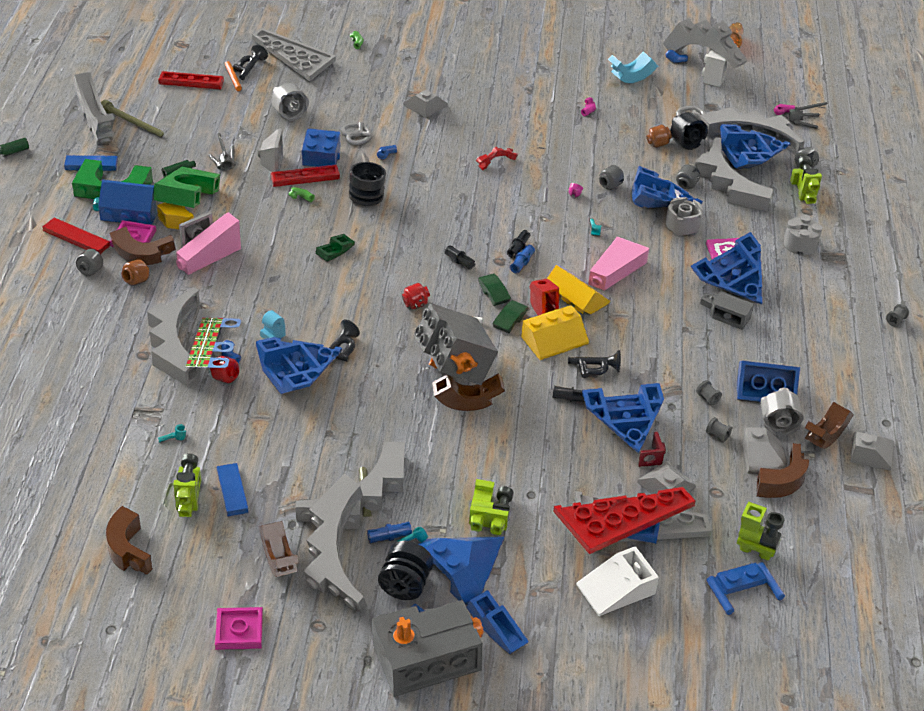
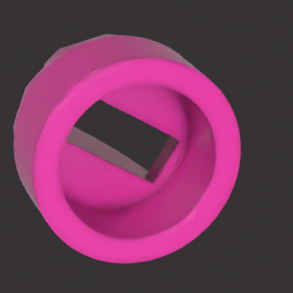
(575, 189)

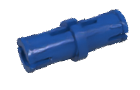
(522, 259)
(389, 532)

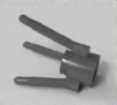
(796, 115)
(226, 161)

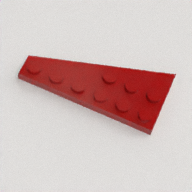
(619, 517)

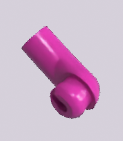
(589, 107)
(783, 108)

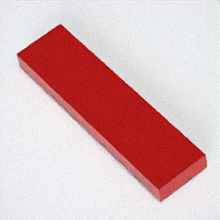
(191, 80)
(305, 175)
(75, 235)

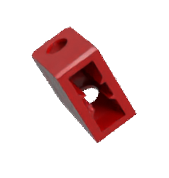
(544, 296)

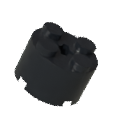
(688, 130)

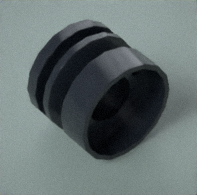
(367, 183)
(405, 570)

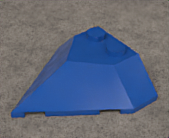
(748, 148)
(655, 192)
(735, 269)
(295, 363)
(627, 414)
(465, 562)

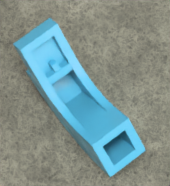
(634, 71)

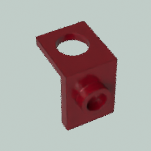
(658, 451)

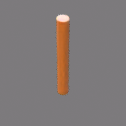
(233, 76)

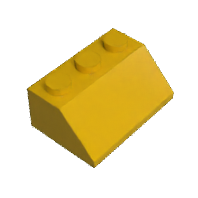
(577, 291)
(554, 332)

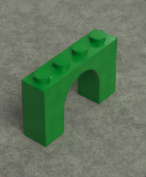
(88, 183)
(185, 186)

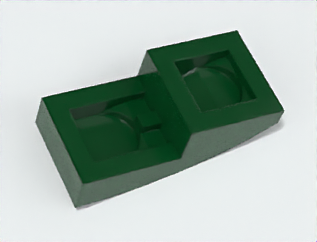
(337, 246)
(494, 288)
(509, 316)

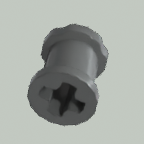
(896, 316)
(708, 392)
(719, 429)

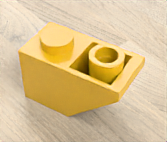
(173, 215)

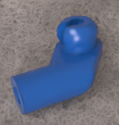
(675, 57)
(384, 151)
(231, 354)

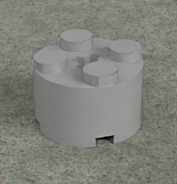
(289, 101)
(684, 216)
(802, 235)
(782, 412)

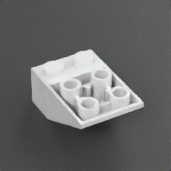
(715, 68)
(619, 582)

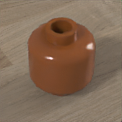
(659, 136)
(135, 272)

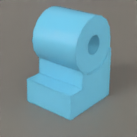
(273, 325)

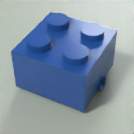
(321, 148)

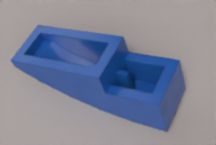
(497, 622)

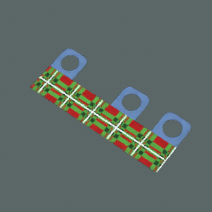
(206, 343)

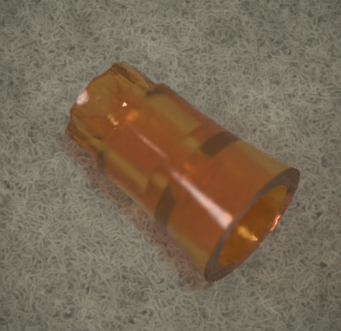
(737, 34)

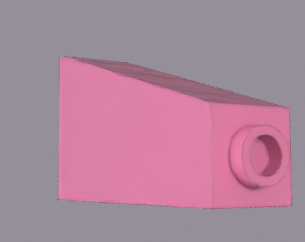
(210, 245)
(617, 263)

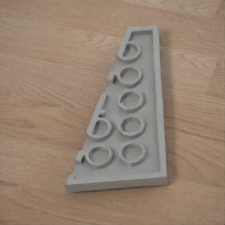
(300, 57)
(682, 525)

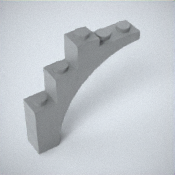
(715, 37)
(96, 116)
(775, 126)
(725, 179)
(166, 323)
(385, 477)
(324, 543)

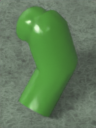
(359, 39)
(295, 191)

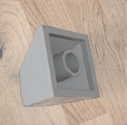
(425, 103)
(272, 151)
(194, 227)
(762, 450)
(872, 451)
(665, 478)

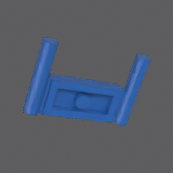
(741, 579)

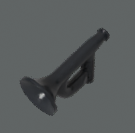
(258, 53)
(349, 330)
(613, 361)

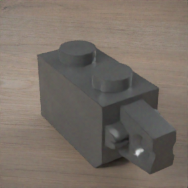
(728, 309)

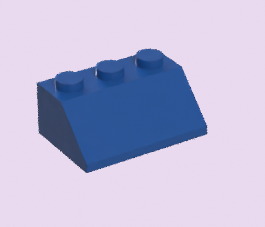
(127, 202)
(761, 379)

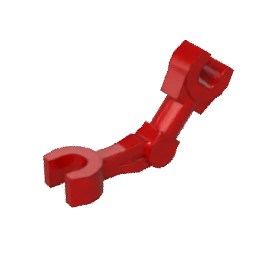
(485, 160)

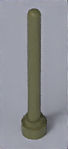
(109, 108)

